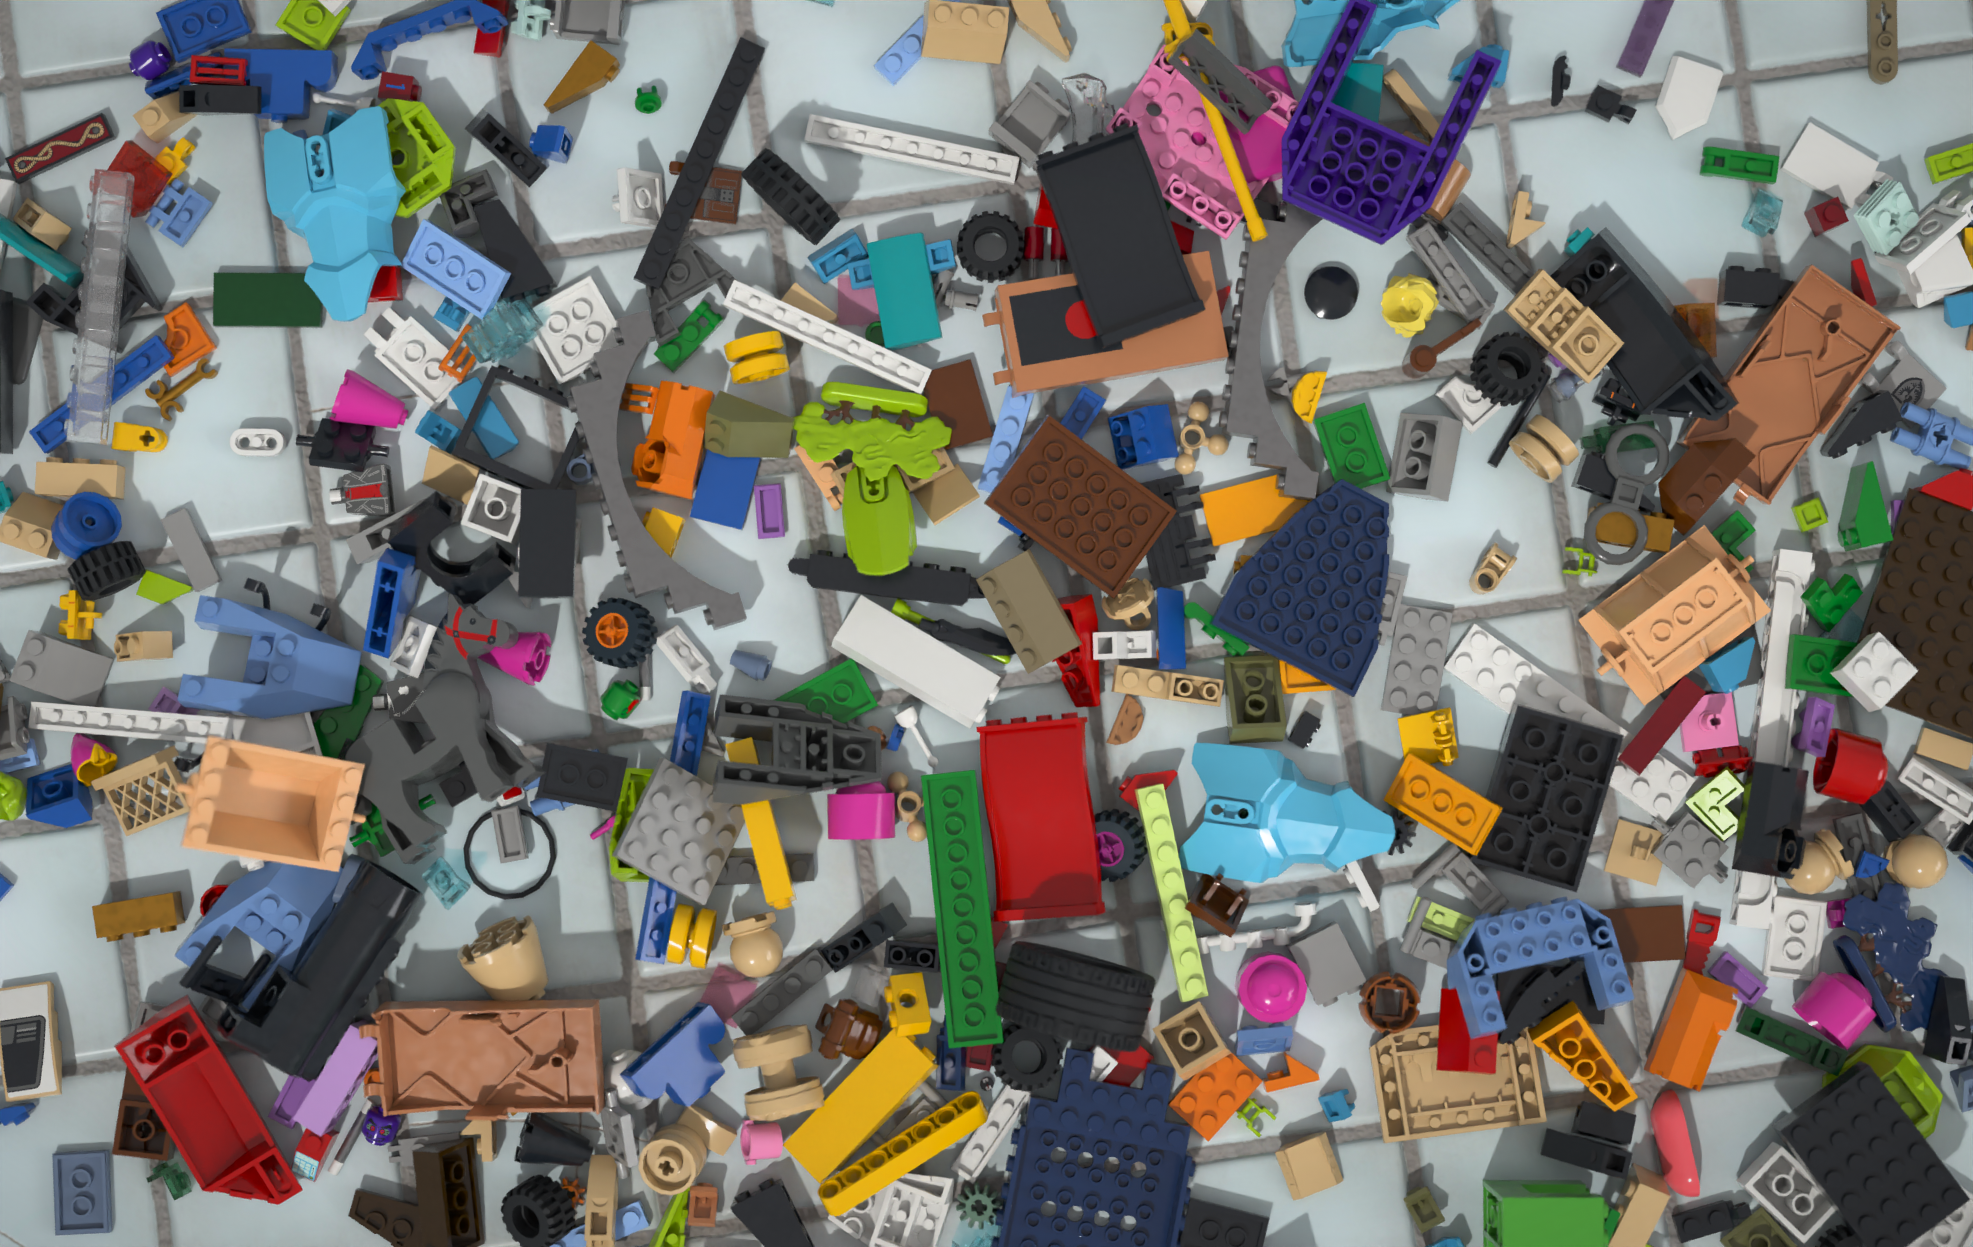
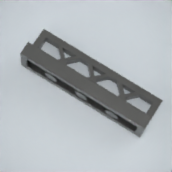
(1222, 77)

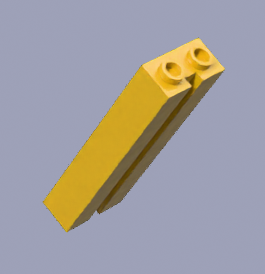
(764, 836)
(860, 1105)

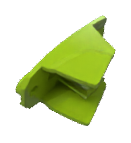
(878, 527)

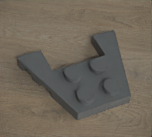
(686, 276)

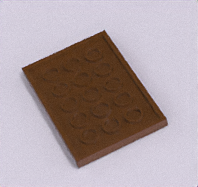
(1080, 506)

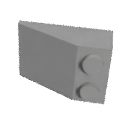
(61, 669)

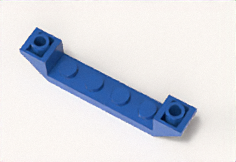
(370, 61)

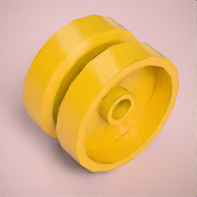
(756, 357)
(690, 935)

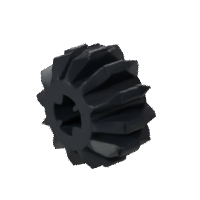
(1402, 834)

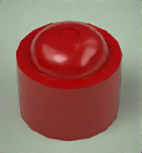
(1851, 768)

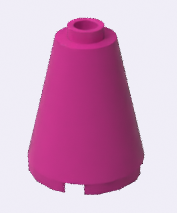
(366, 404)
(525, 660)

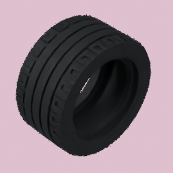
(1075, 996)

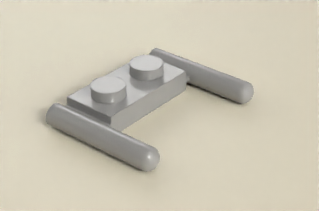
(1466, 878)
(1423, 943)
(928, 1105)

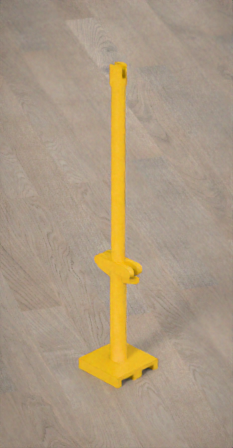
(1254, 222)

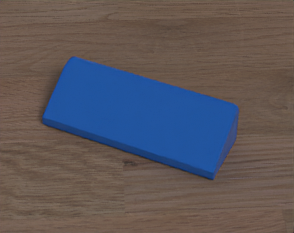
(170, 81)
(1170, 629)

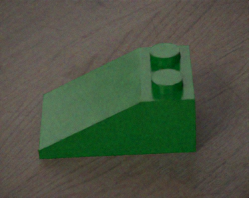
(1863, 511)

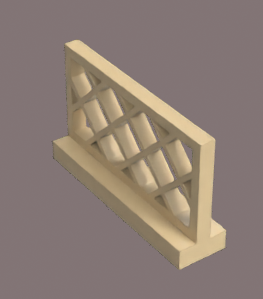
(122, 781)

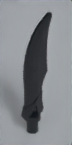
(973, 639)

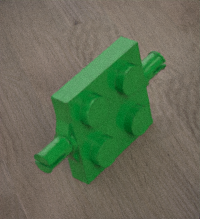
(374, 831)

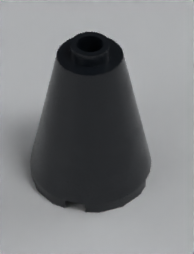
(551, 1143)

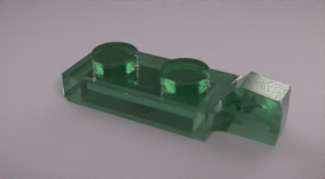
(1629, 443)

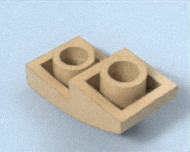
(715, 1134)

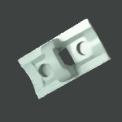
(526, 26)

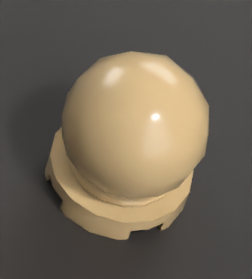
(1916, 861)
(1820, 865)
(755, 946)

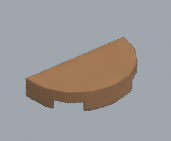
(1127, 722)

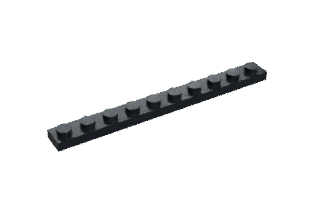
(699, 163)

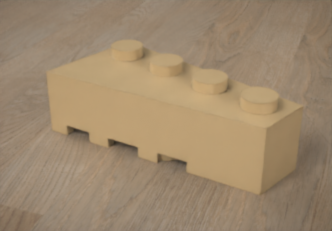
(1640, 1207)

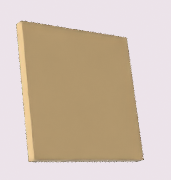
(450, 475)
(946, 495)
(1631, 853)

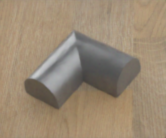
(460, 199)

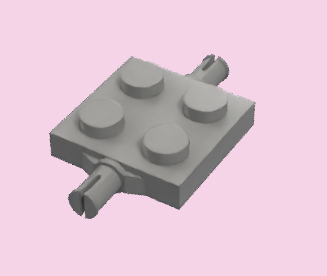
(1689, 849)
(618, 1134)

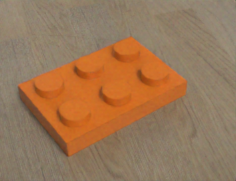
(1215, 1095)

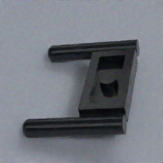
(219, 982)

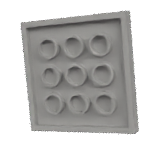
(680, 832)

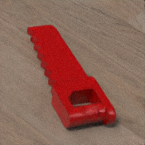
(1699, 942)

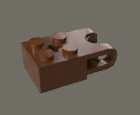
(134, 1113)

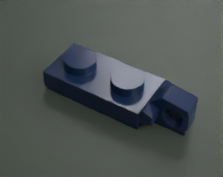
(950, 1062)

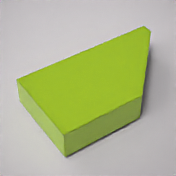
(161, 588)

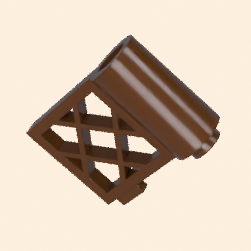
(1424, 358)

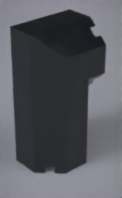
(1770, 820)

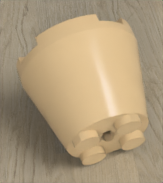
(507, 960)

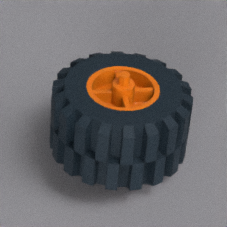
(619, 633)

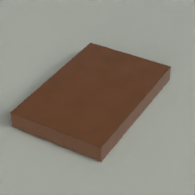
(958, 403)
(1648, 932)

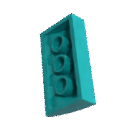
(1362, 90)
(40, 252)
(904, 291)

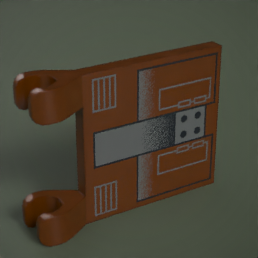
(719, 196)

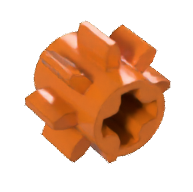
(574, 1186)

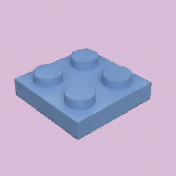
(1264, 1040)

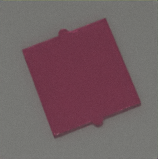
(856, 306)
(727, 994)

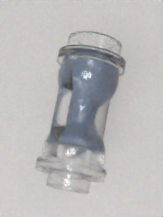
(1566, 385)

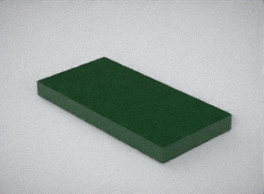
(265, 301)

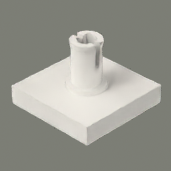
(639, 197)
(413, 646)

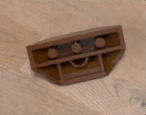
(1701, 479)

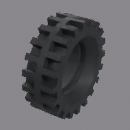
(790, 196)

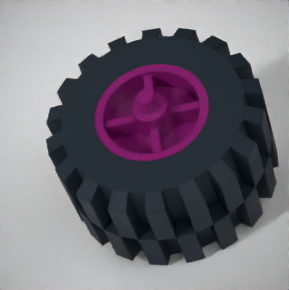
(1119, 844)

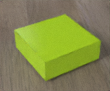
(1809, 515)

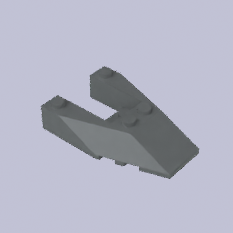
(806, 753)

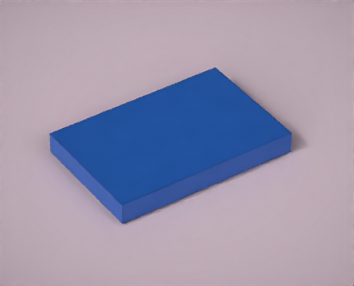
(202, 25)
(725, 489)

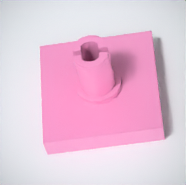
(1710, 724)

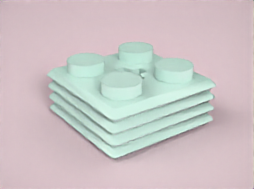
(1886, 217)

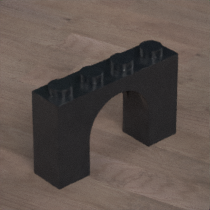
(465, 579)

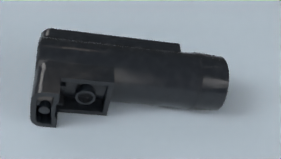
(308, 1010)

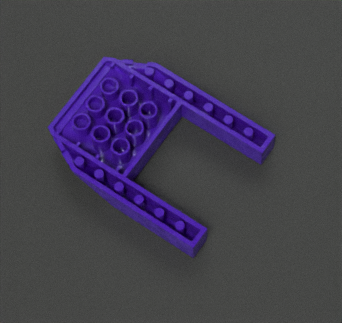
(1362, 170)

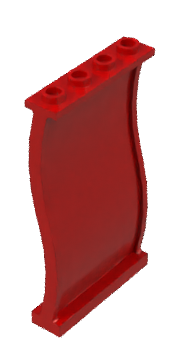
(1041, 818)

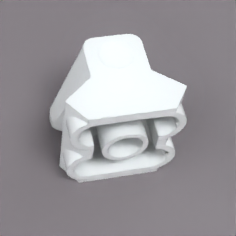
(1939, 275)

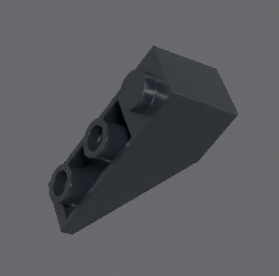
(219, 99)
(1865, 419)
(864, 937)
(1949, 1025)
(1587, 1153)

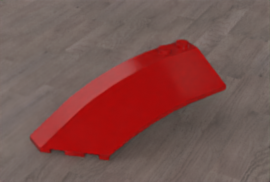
(206, 1106)

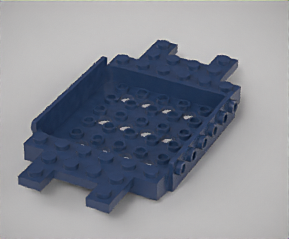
(1106, 1123)

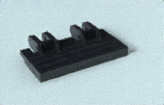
(1169, 555)

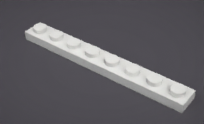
(911, 149)
(827, 337)
(128, 723)

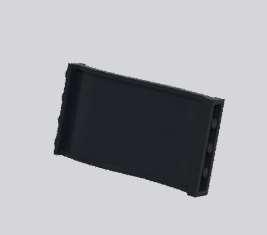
(1118, 235)

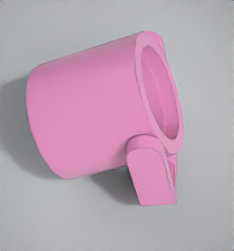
(760, 1141)

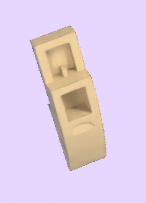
(1167, 685)
(601, 1202)

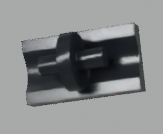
(1614, 404)

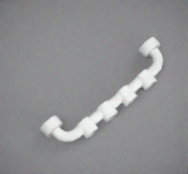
(1255, 937)

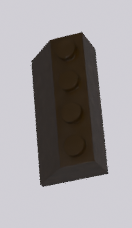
(448, 1194)

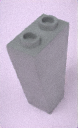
(374, 540)

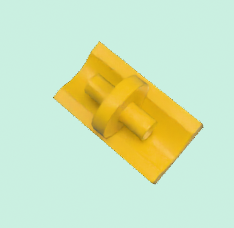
(80, 616)

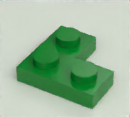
(1732, 533)
(1830, 604)

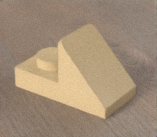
(1520, 227)
(488, 1142)

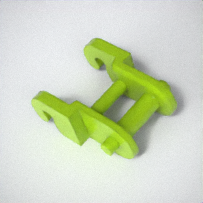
(1581, 554)
(1250, 1104)

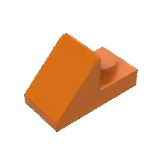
(1297, 1074)

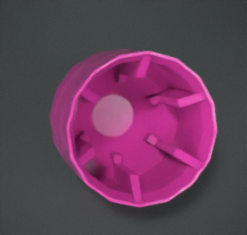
(861, 812)
(1270, 987)
(1836, 1007)

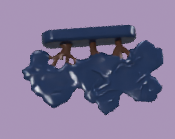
(1898, 951)

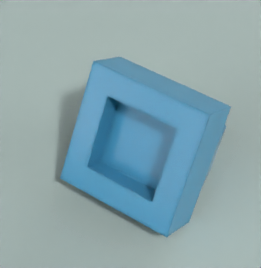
(451, 314)
(1335, 1105)

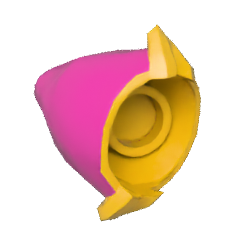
(91, 758)

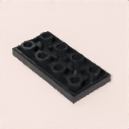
(547, 543)
(1580, 992)

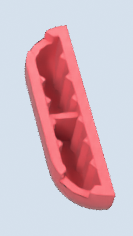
(1674, 1145)

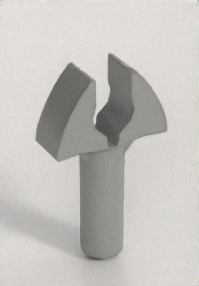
(1290, 381)

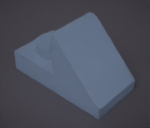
(1963, 1087)

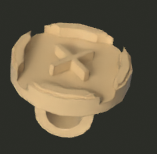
(1131, 600)

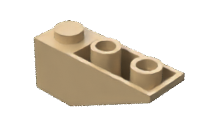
(1042, 25)

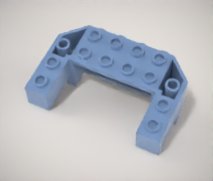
(1529, 939)

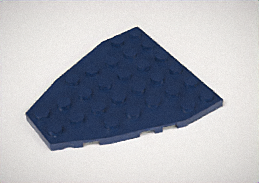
(1316, 588)

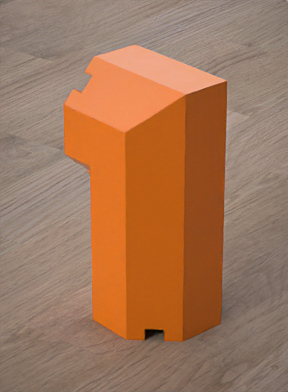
(675, 441)
(1691, 1029)

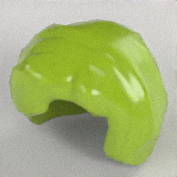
(12, 797)

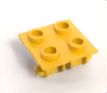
(1429, 736)

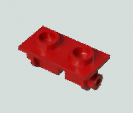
(1711, 764)

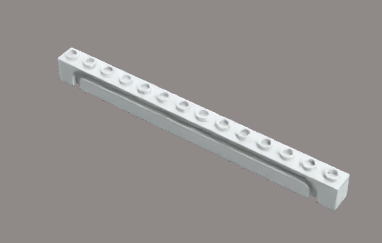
(1774, 711)

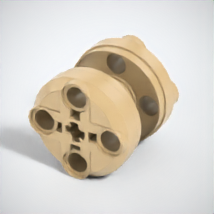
(782, 1091)

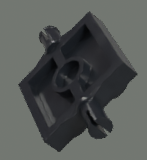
(342, 445)

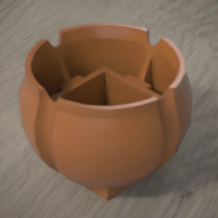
(1407, 1007)

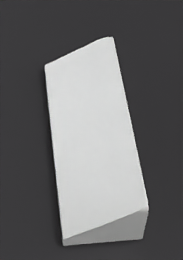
(1939, 787)

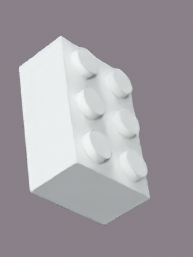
(1786, 1192)

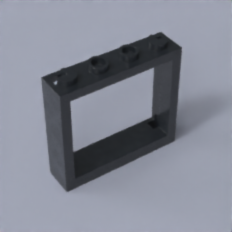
(496, 468)

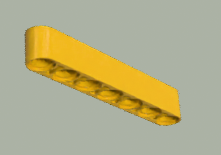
(903, 1153)

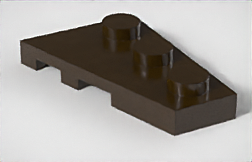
(388, 1217)

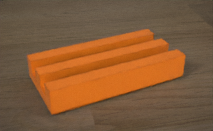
(452, 371)
(627, 396)

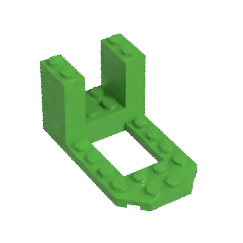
(1542, 1214)

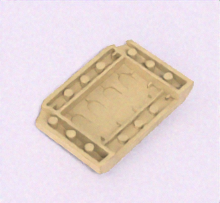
(1427, 1103)

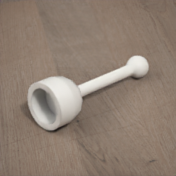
(361, 103)
(908, 718)

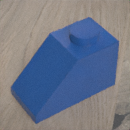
(551, 143)

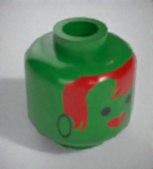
(620, 699)

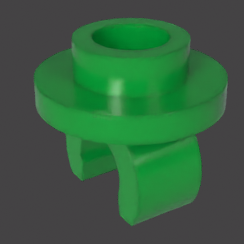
(648, 102)

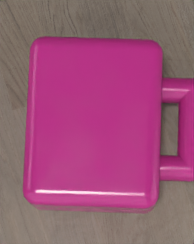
(1261, 147)

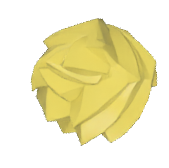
(1408, 304)

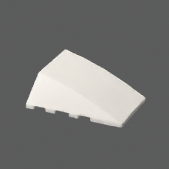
(901, 1214)

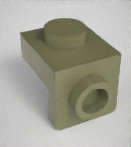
(1423, 1209)

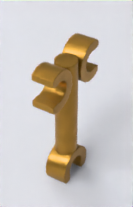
(165, 397)

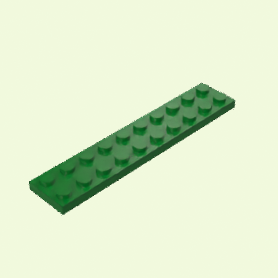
(962, 908)

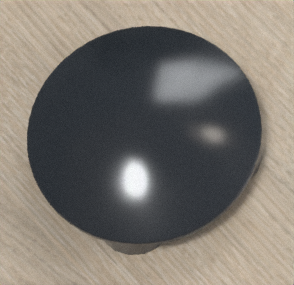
(1330, 293)

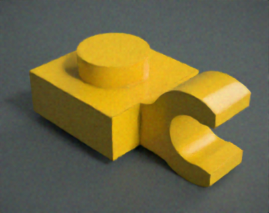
(174, 158)

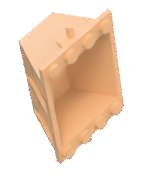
(1674, 615)
(271, 804)

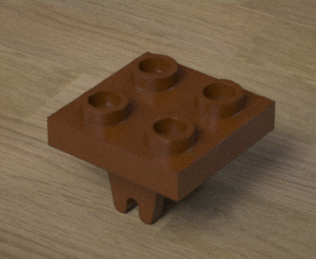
(1217, 904)

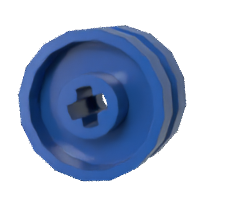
(85, 524)

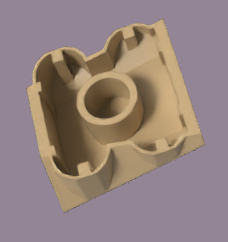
(1308, 1165)

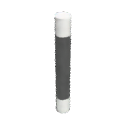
(644, 679)
(350, 1139)

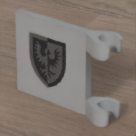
(1906, 381)

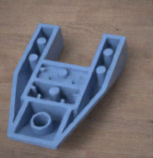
(287, 666)
(275, 906)

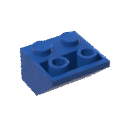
(1143, 436)

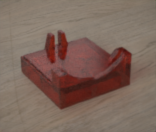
(148, 174)

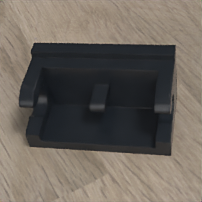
(1891, 813)
(1604, 1123)

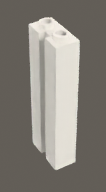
(916, 662)

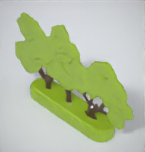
(875, 442)

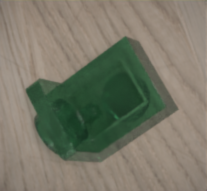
(176, 1180)

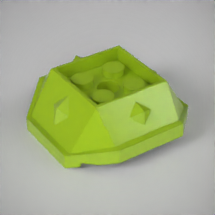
(427, 153)
(1903, 1079)

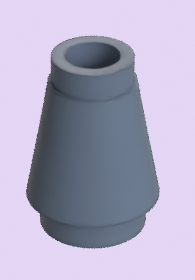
(751, 664)

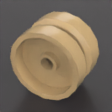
(1544, 448)
(672, 1159)

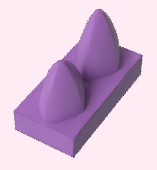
(1816, 727)

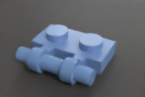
(184, 217)

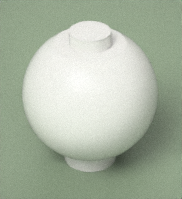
(620, 1061)

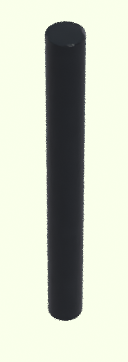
(1517, 422)

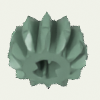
(971, 1212)

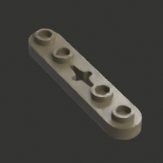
(1882, 44)

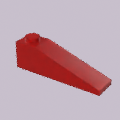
(1078, 666)

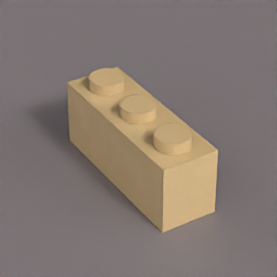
(68, 479)

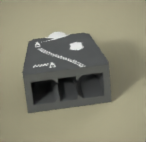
(401, 699)

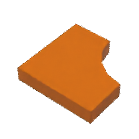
(185, 339)

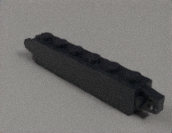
(909, 583)

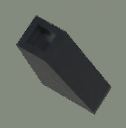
(513, 252)
(771, 1216)

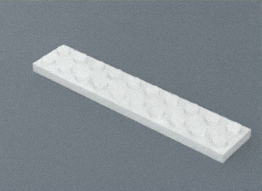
(1509, 679)

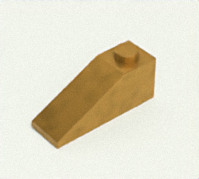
(586, 75)

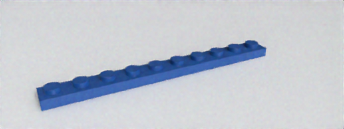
(660, 898)

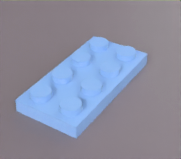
(455, 269)

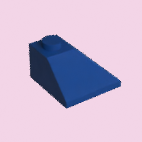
(58, 798)

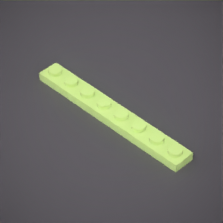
(1171, 892)

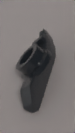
(1560, 80)

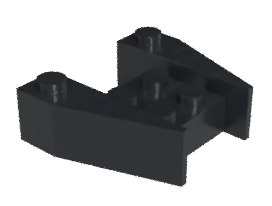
(62, 311)

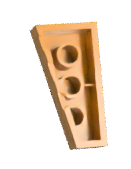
(1578, 1048)

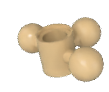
(1216, 444)
(898, 783)

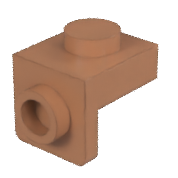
(703, 1205)

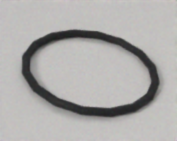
(513, 895)

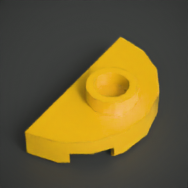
(1307, 394)

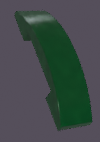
(1791, 1041)

